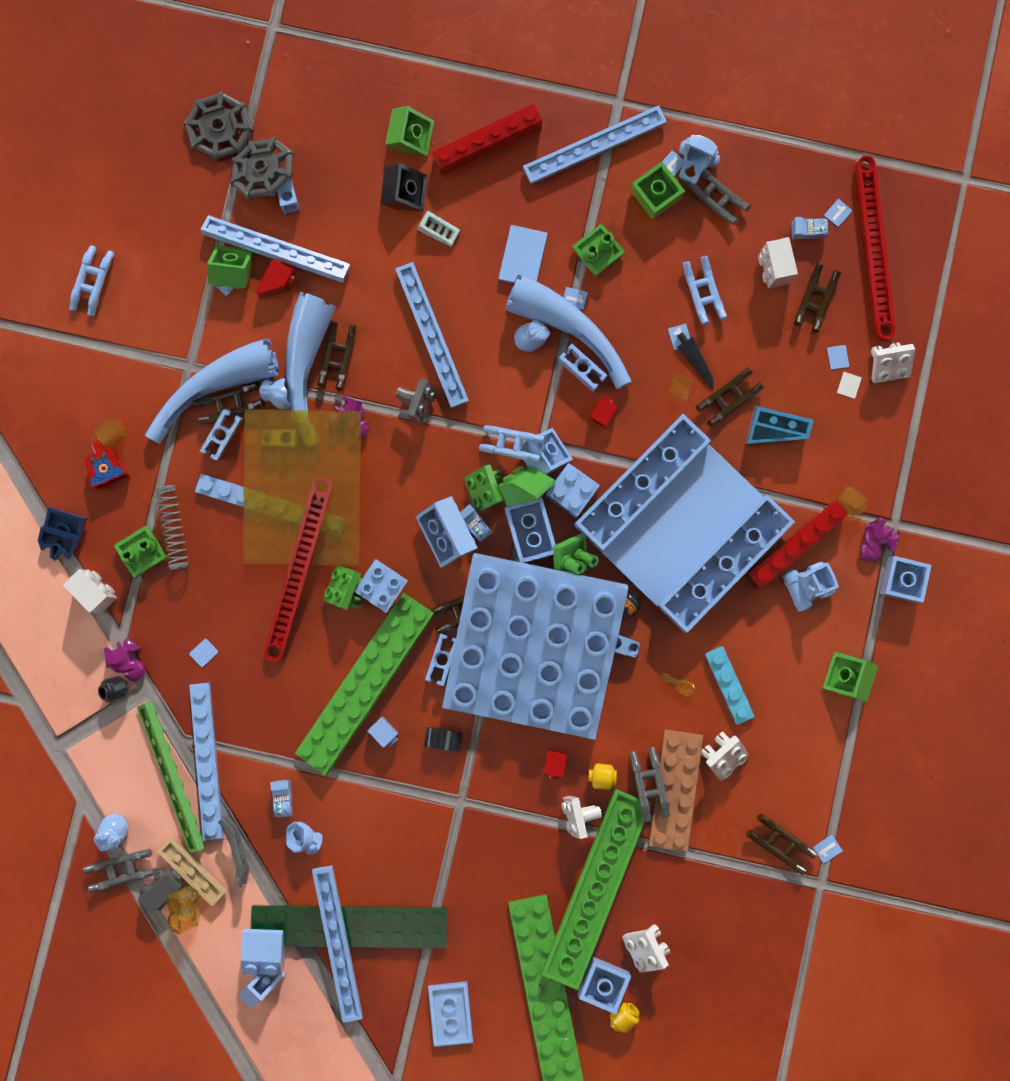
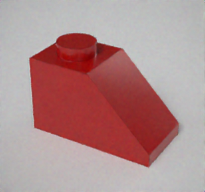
(275, 280)

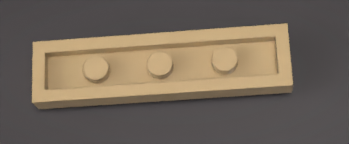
(192, 871)

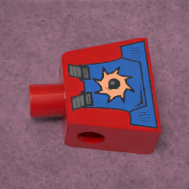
(104, 467)

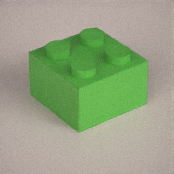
(657, 190)

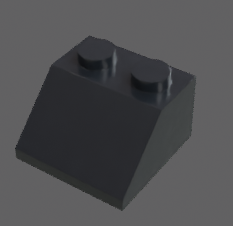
(403, 188)

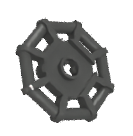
(218, 136)
(265, 176)

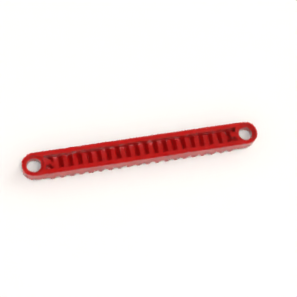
(875, 248)
(298, 569)

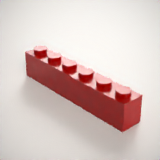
(487, 139)
(796, 544)

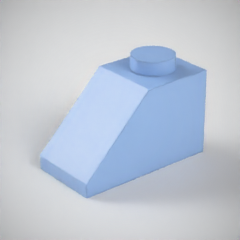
(259, 988)

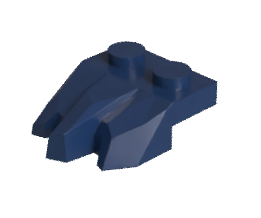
(61, 532)

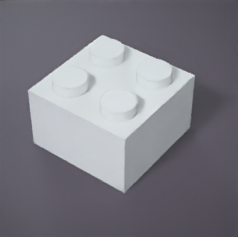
(778, 263)
(90, 591)

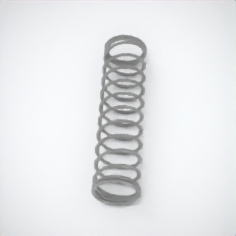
(164, 489)

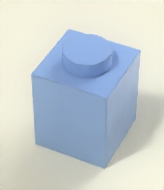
(384, 732)

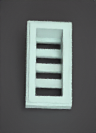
(435, 234)

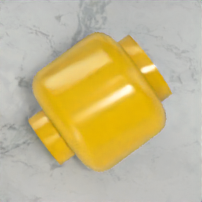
(603, 776)
(625, 1018)

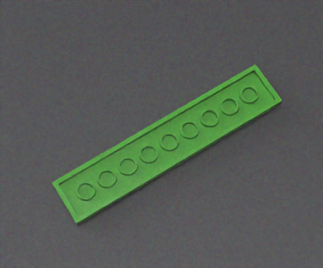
(364, 684)
(595, 890)
(545, 996)

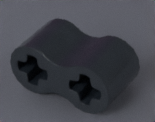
(443, 739)

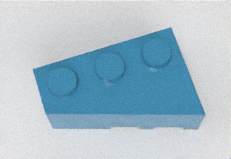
(772, 426)

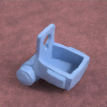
(699, 153)
(809, 585)

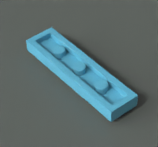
(729, 685)

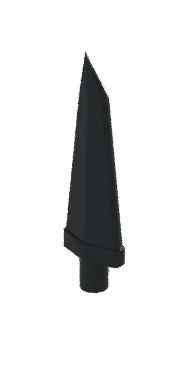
(693, 355)

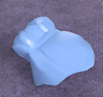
(531, 336)
(276, 393)
(111, 832)
(302, 838)

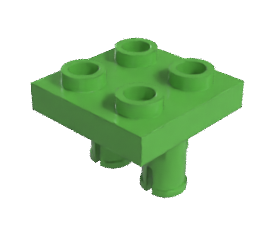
(598, 250)
(483, 488)
(140, 551)
(572, 555)
(342, 588)

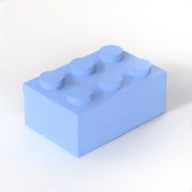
(530, 530)
(446, 531)

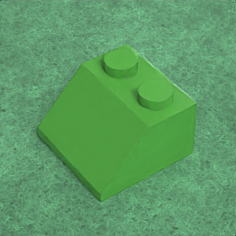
(409, 131)
(230, 267)
(524, 485)
(850, 676)

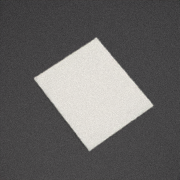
(849, 385)

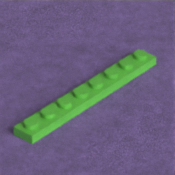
(172, 782)

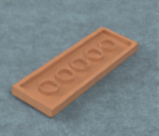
(680, 773)

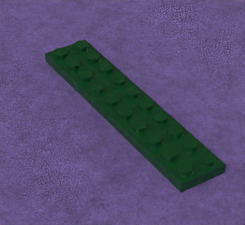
(363, 924)

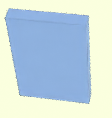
(522, 254)
(450, 1014)

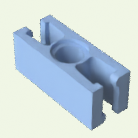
(582, 359)
(213, 435)
(446, 667)

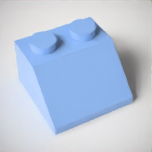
(552, 452)
(262, 952)

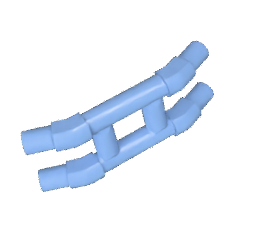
(708, 280)
(96, 289)
(519, 437)

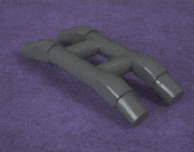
(717, 207)
(645, 795)
(109, 866)
(242, 866)

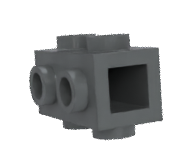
(156, 894)

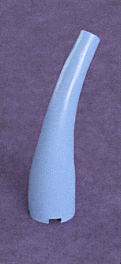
(541, 303)
(305, 335)
(235, 368)

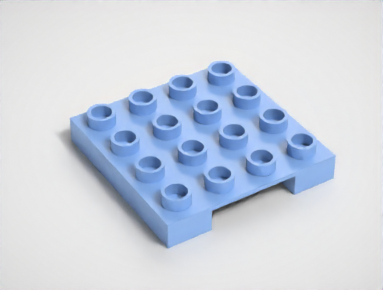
(683, 524)
(535, 646)

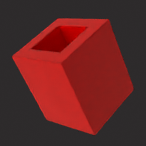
(603, 412)
(554, 764)

